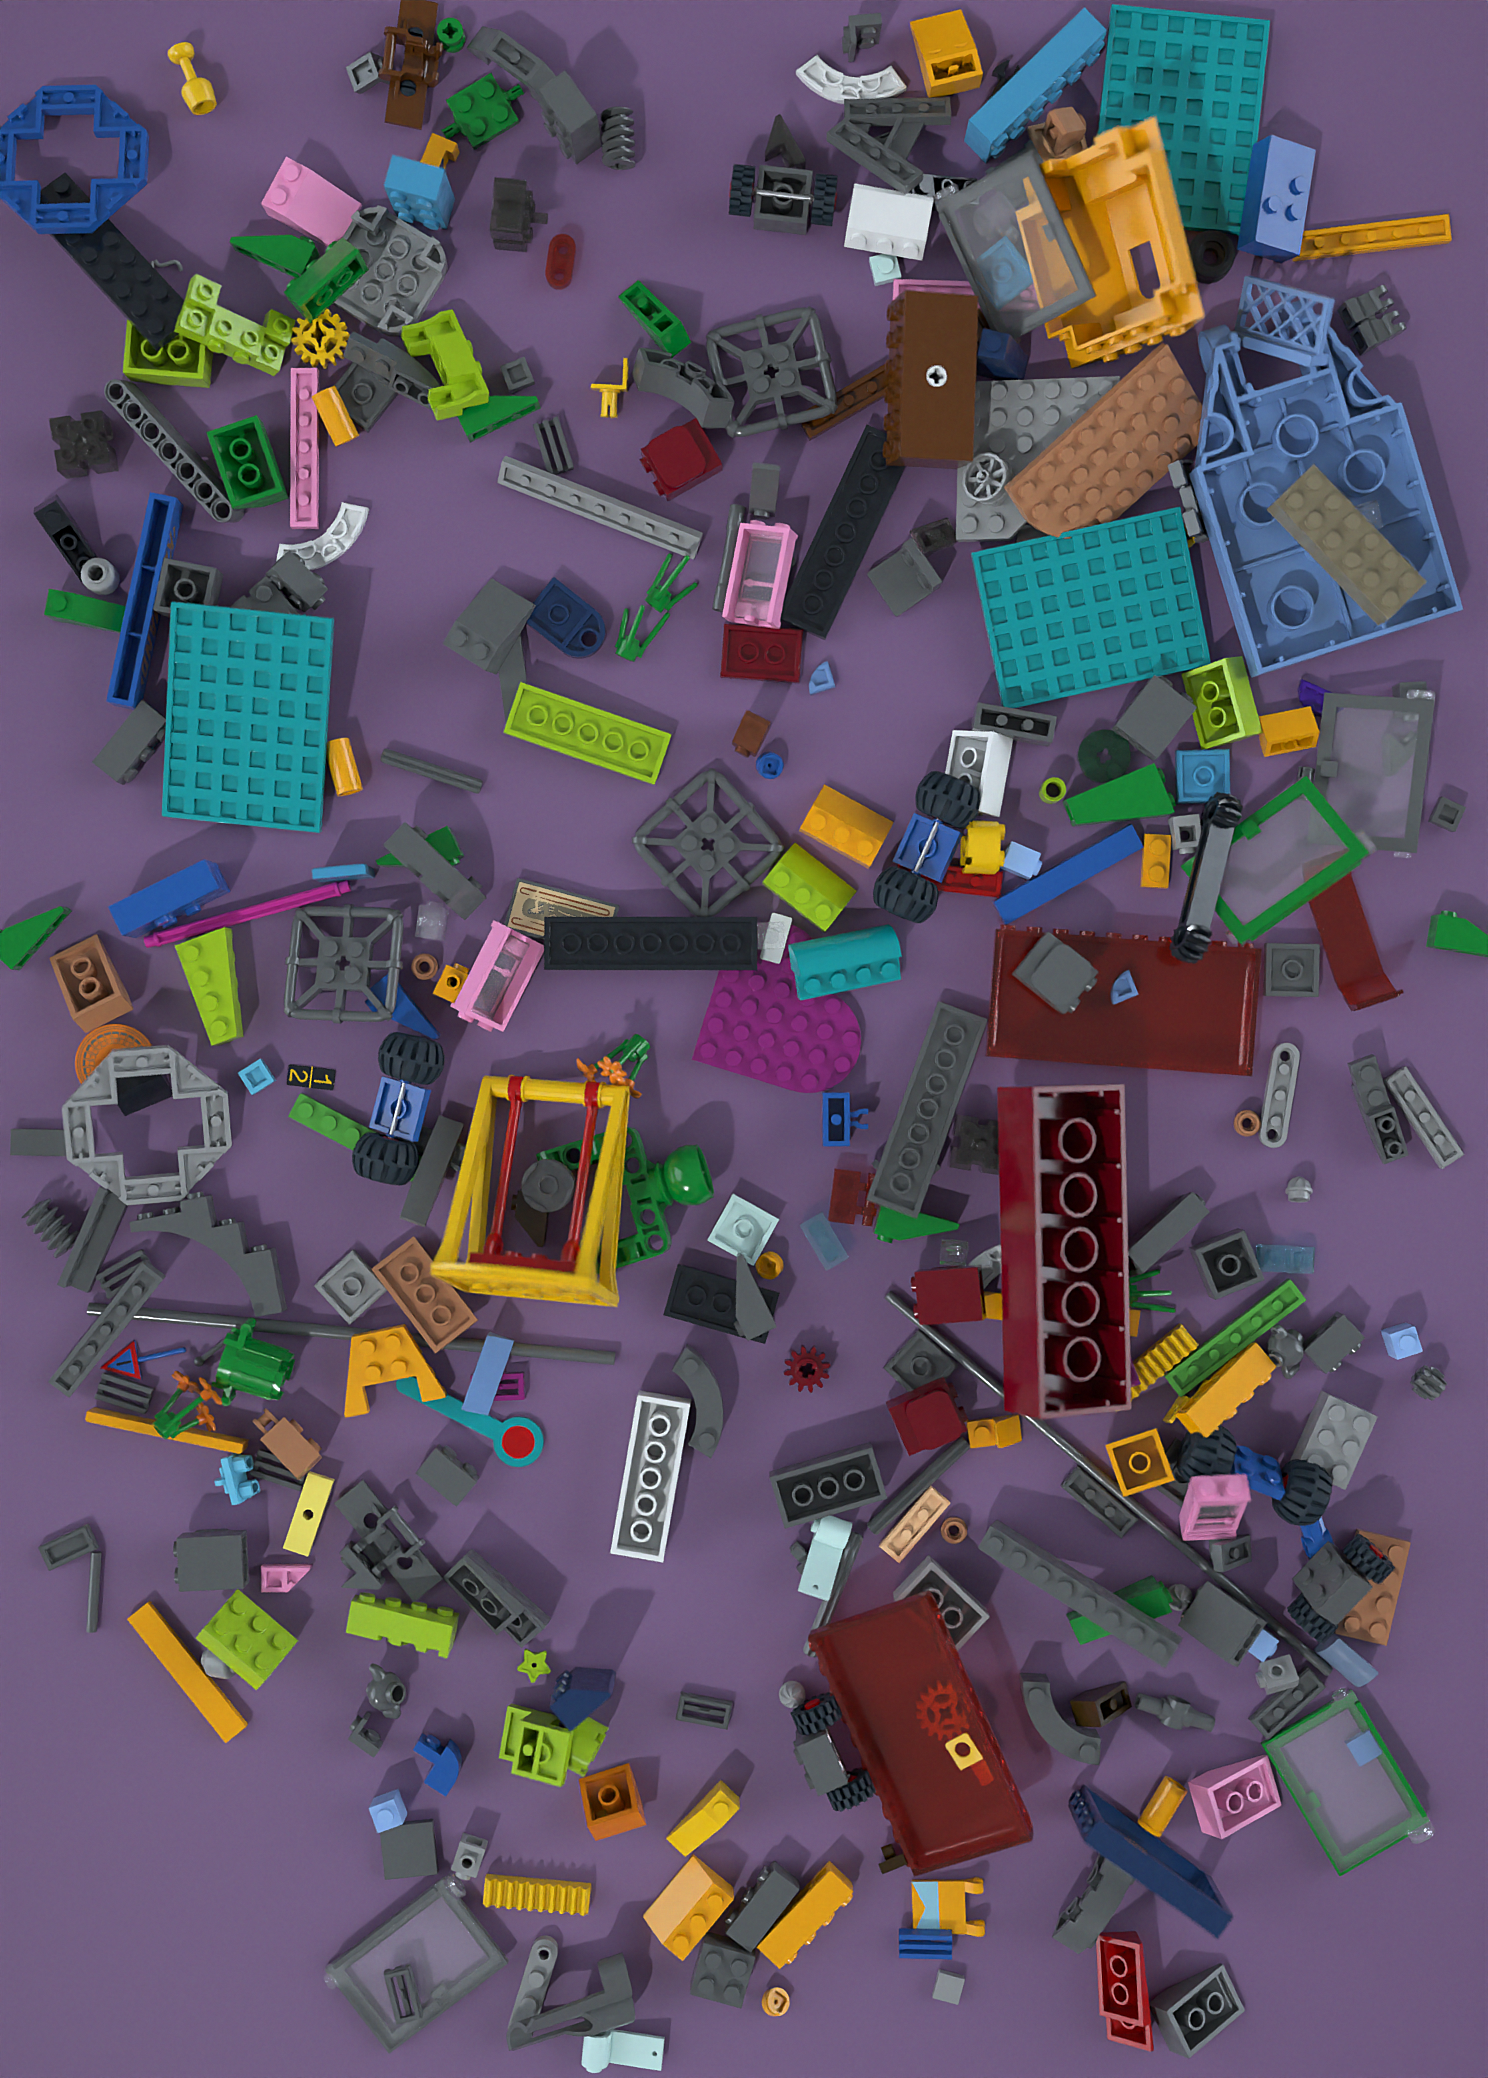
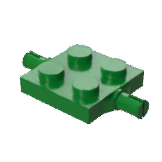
(482, 111)

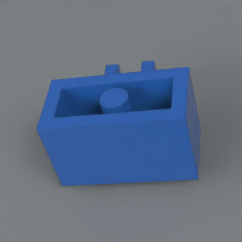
(836, 1119)

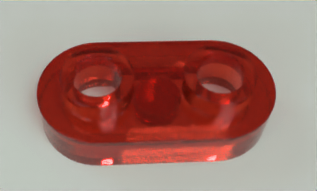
(560, 262)

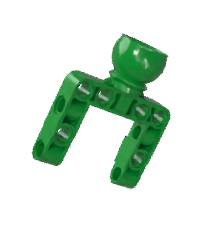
(653, 1187)

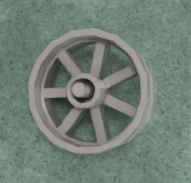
(988, 479)

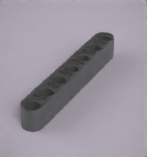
(163, 446)

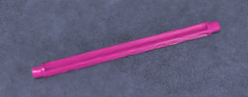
(248, 913)

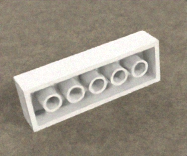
(650, 1476)

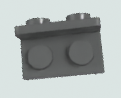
(861, 31)

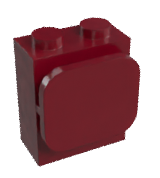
(680, 459)
(949, 1294)
(928, 1416)

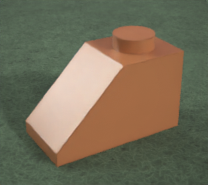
(1063, 129)

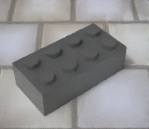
(827, 1485)

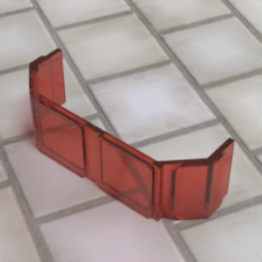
(1350, 946)

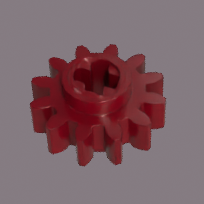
(801, 1360)

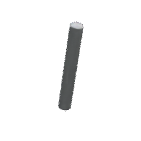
(93, 1592)

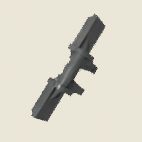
(382, 1544)

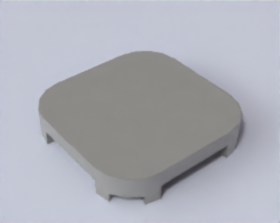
(401, 275)

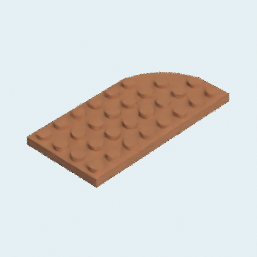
(1112, 450)

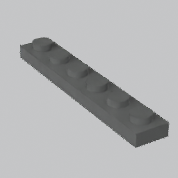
(107, 1328)

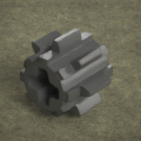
(1428, 1382)

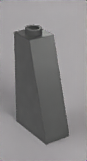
(1164, 1232)

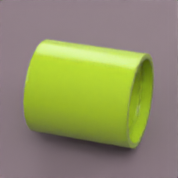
(1060, 785)

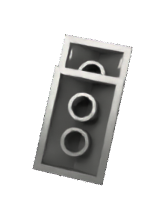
(496, 1599)

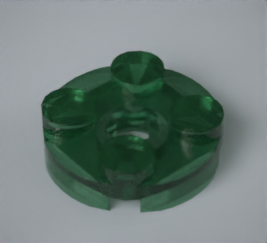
(1089, 762)

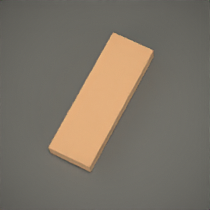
(914, 1523)

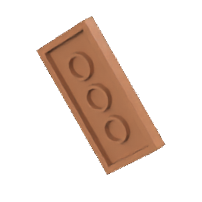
(426, 1300)
(1375, 1611)

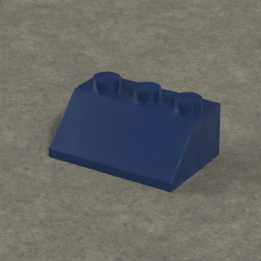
(581, 1693)

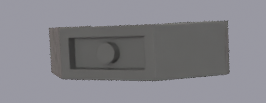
(511, 56)

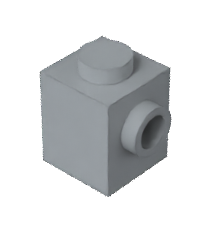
(1277, 1674)

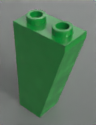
(1123, 799)
(1145, 1595)

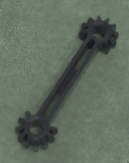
(1193, 930)

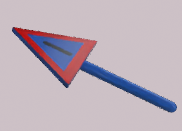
(127, 1360)

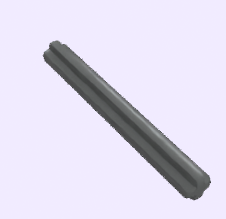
(918, 1485)
(828, 1607)

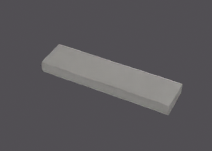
(1423, 1117)

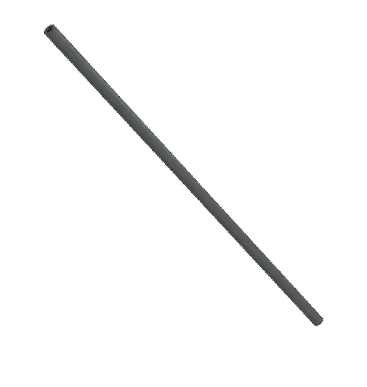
(346, 1333)

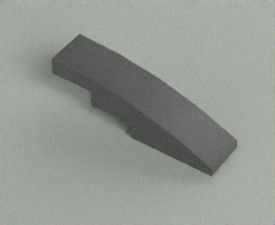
(431, 1171)

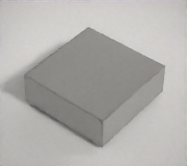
(948, 1986)

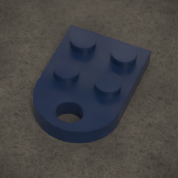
(565, 619)

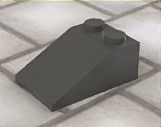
(489, 626)
(1196, 2010)

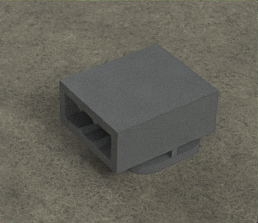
(1154, 717)
(1056, 973)
(211, 1560)
(1221, 1623)

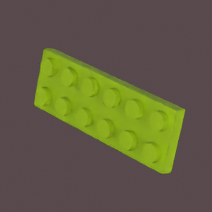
(587, 733)

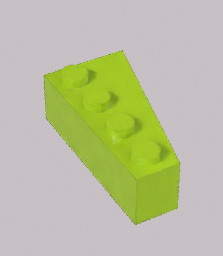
(213, 982)
(403, 1623)

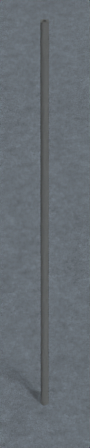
(1115, 1489)

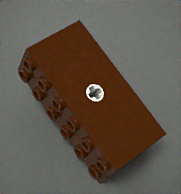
(931, 380)

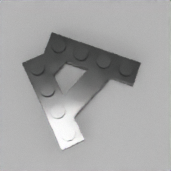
(907, 119)

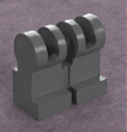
(1361, 313)

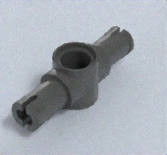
(1174, 1712)

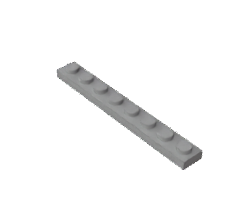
(599, 507)

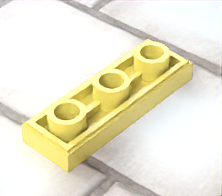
(304, 1528)

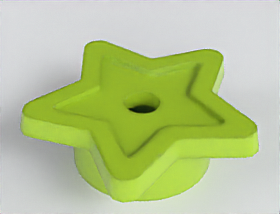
(534, 1657)

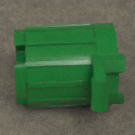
(252, 1366)

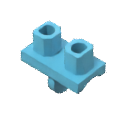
(235, 1478)

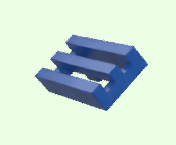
(925, 1948)

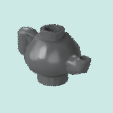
(1286, 1350)
(385, 1692)

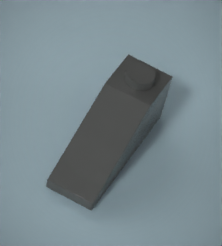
(764, 490)
(751, 1309)

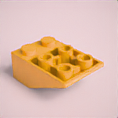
(946, 54)

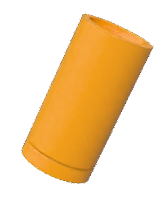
(335, 416)
(343, 767)
(1162, 1806)

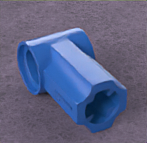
(1314, 1537)

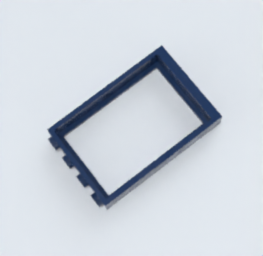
(1149, 1861)

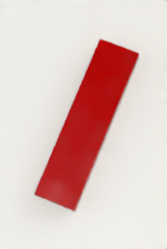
(967, 883)

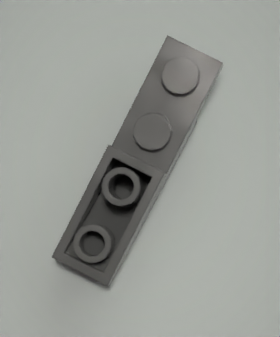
(389, 361)
(1376, 1109)

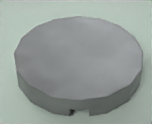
(548, 1185)

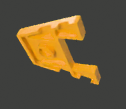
(386, 1357)

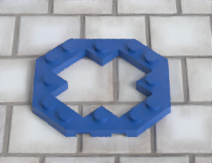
(106, 194)

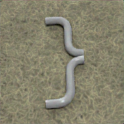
(167, 264)

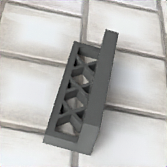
(93, 1241)

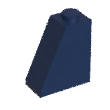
(1000, 357)

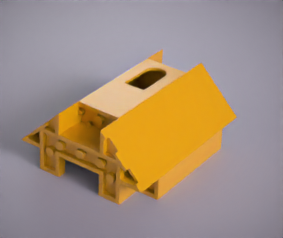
(1110, 204)

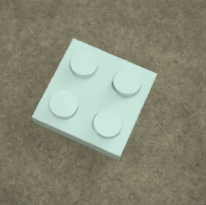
(743, 1229)

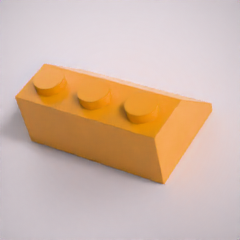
(846, 826)
(688, 1907)

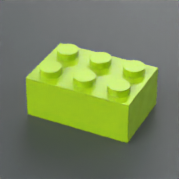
(176, 363)
(246, 1639)

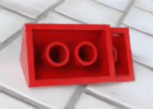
(1124, 1989)

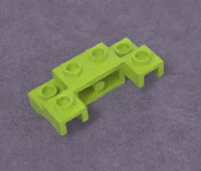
(231, 333)
(454, 361)

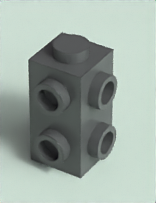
(297, 582)

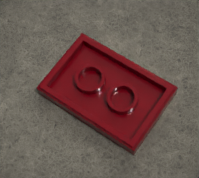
(761, 653)

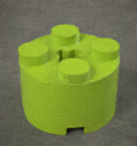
(585, 1745)

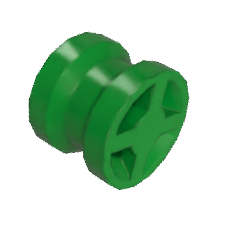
(454, 41)

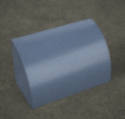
(1346, 1661)

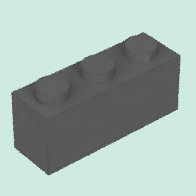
(1014, 723)
(132, 743)
(761, 1906)

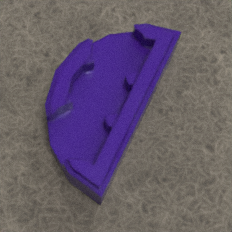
(1311, 695)

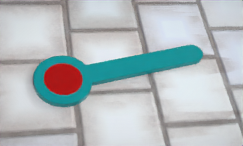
(515, 1440)

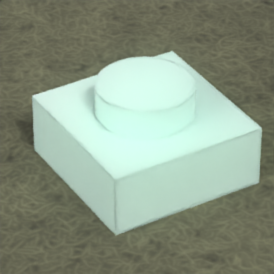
(884, 268)

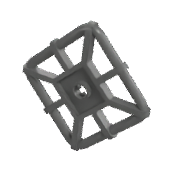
(776, 356)
(708, 826)
(354, 977)

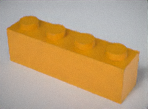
(1226, 1390)
(806, 1914)

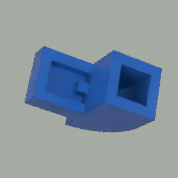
(446, 1762)

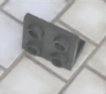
(904, 578)

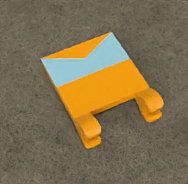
(942, 1905)

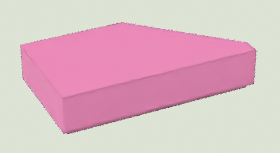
(281, 1576)

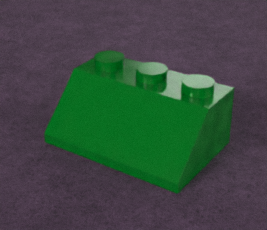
(326, 279)
(247, 464)

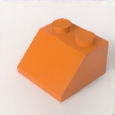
(611, 1802)

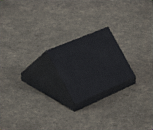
(141, 1092)

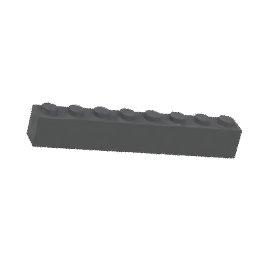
(1080, 1593)

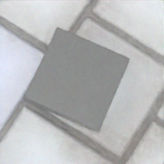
(351, 1287)

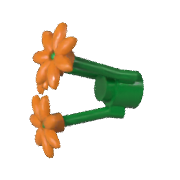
(633, 1050)
(168, 1424)

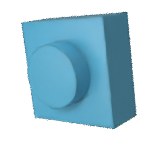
(257, 1076)

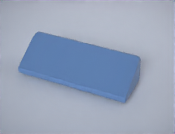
(487, 1374)

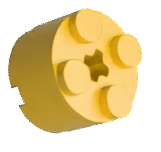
(981, 847)

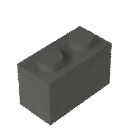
(1332, 1343)
(448, 1474)

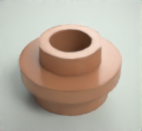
(418, 960)
(1254, 1126)
(954, 1538)

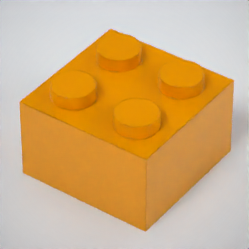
(1139, 1462)

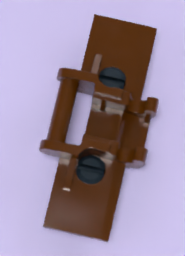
(420, 62)

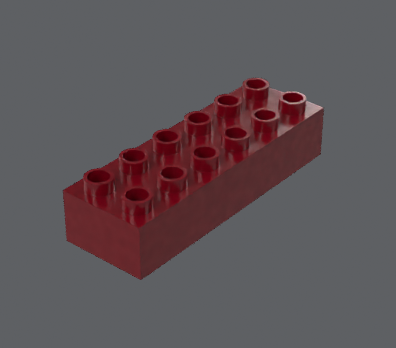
(1064, 1249)

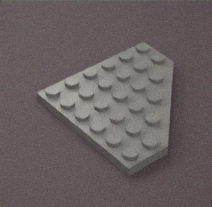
(1018, 424)

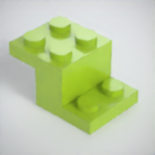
(536, 1745)

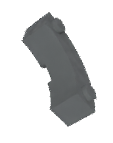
(685, 384)
(437, 873)
(707, 1398)
(1062, 1734)
(1087, 1916)

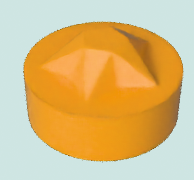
(769, 1265)
(775, 2001)

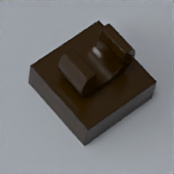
(892, 1861)

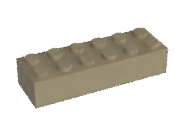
(1346, 545)

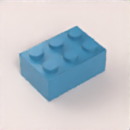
(419, 192)

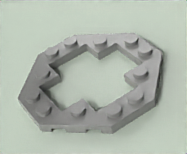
(101, 1089)

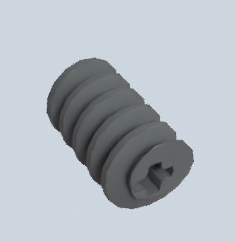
(616, 138)
(51, 1227)

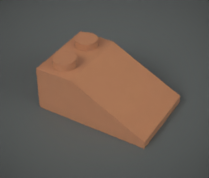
(90, 984)

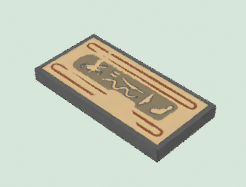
(535, 901)

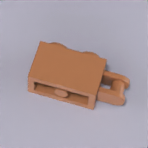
(288, 1444)

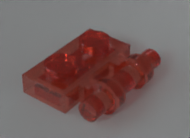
(844, 1198)

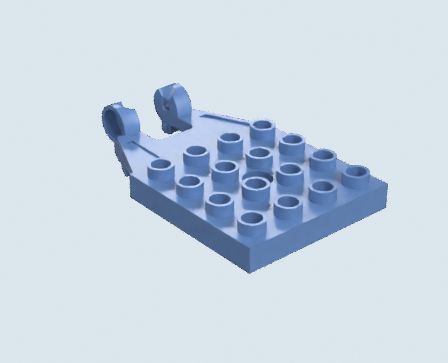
(1257, 448)

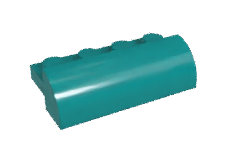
(845, 961)

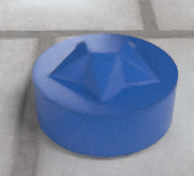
(769, 765)

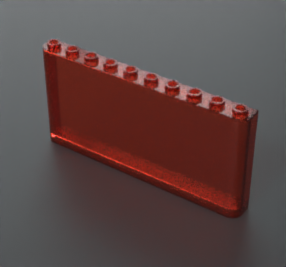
(1180, 1021)
(902, 1702)

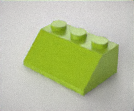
(1223, 702)
(809, 887)

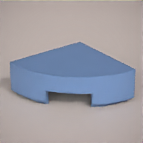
(821, 679)
(1123, 988)

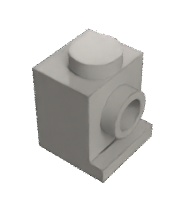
(1191, 826)
(472, 1848)

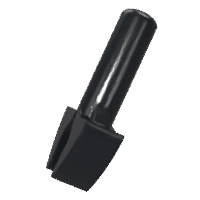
(999, 73)

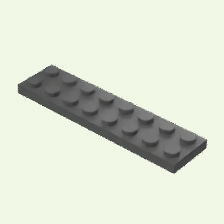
(927, 1110)

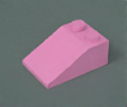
(309, 203)
(1234, 1796)

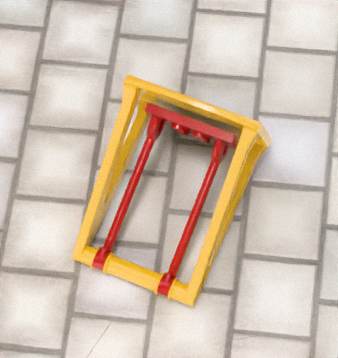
(537, 1277)

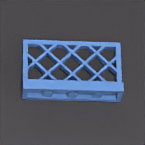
(1281, 345)

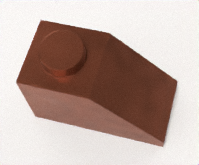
(750, 734)

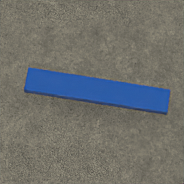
(1067, 874)

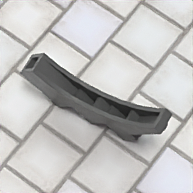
(198, 1221)

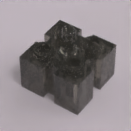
(513, 214)
(83, 444)
(975, 1145)

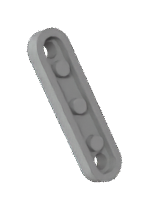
(1279, 1095)
(535, 1979)

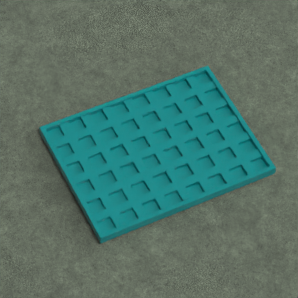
(1203, 88)
(1091, 608)
(247, 716)

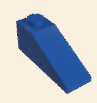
(405, 1011)

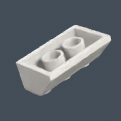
(888, 222)
(983, 762)

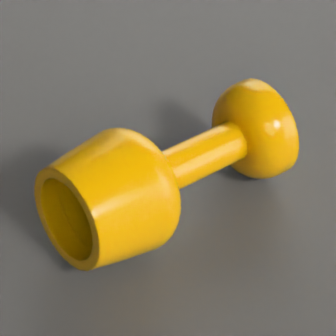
(197, 90)

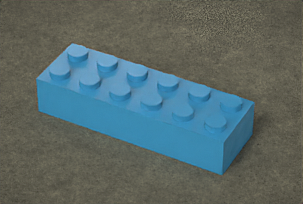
(1035, 86)

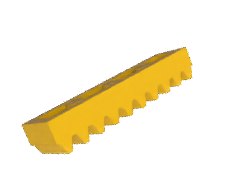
(1162, 1357)
(537, 1894)

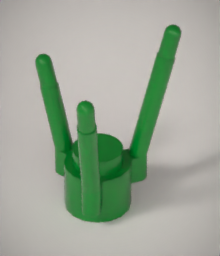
(659, 597)
(628, 646)
(1134, 1294)

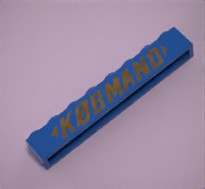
(140, 620)

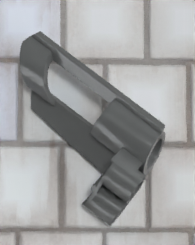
(601, 2010)

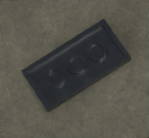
(709, 1300)

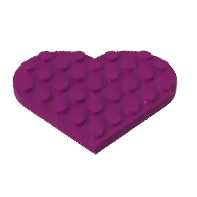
(771, 1035)

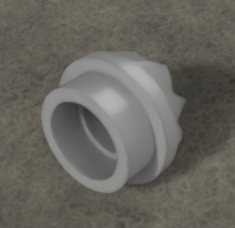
(1298, 1190)
(1181, 1597)
(792, 1694)

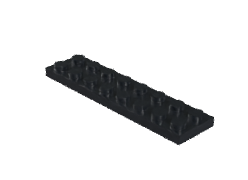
(118, 270)
(842, 537)
(650, 943)

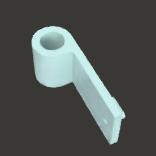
(824, 1556)
(623, 2049)

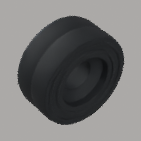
(1221, 246)

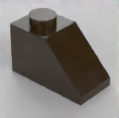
(532, 1220)
(1100, 1705)

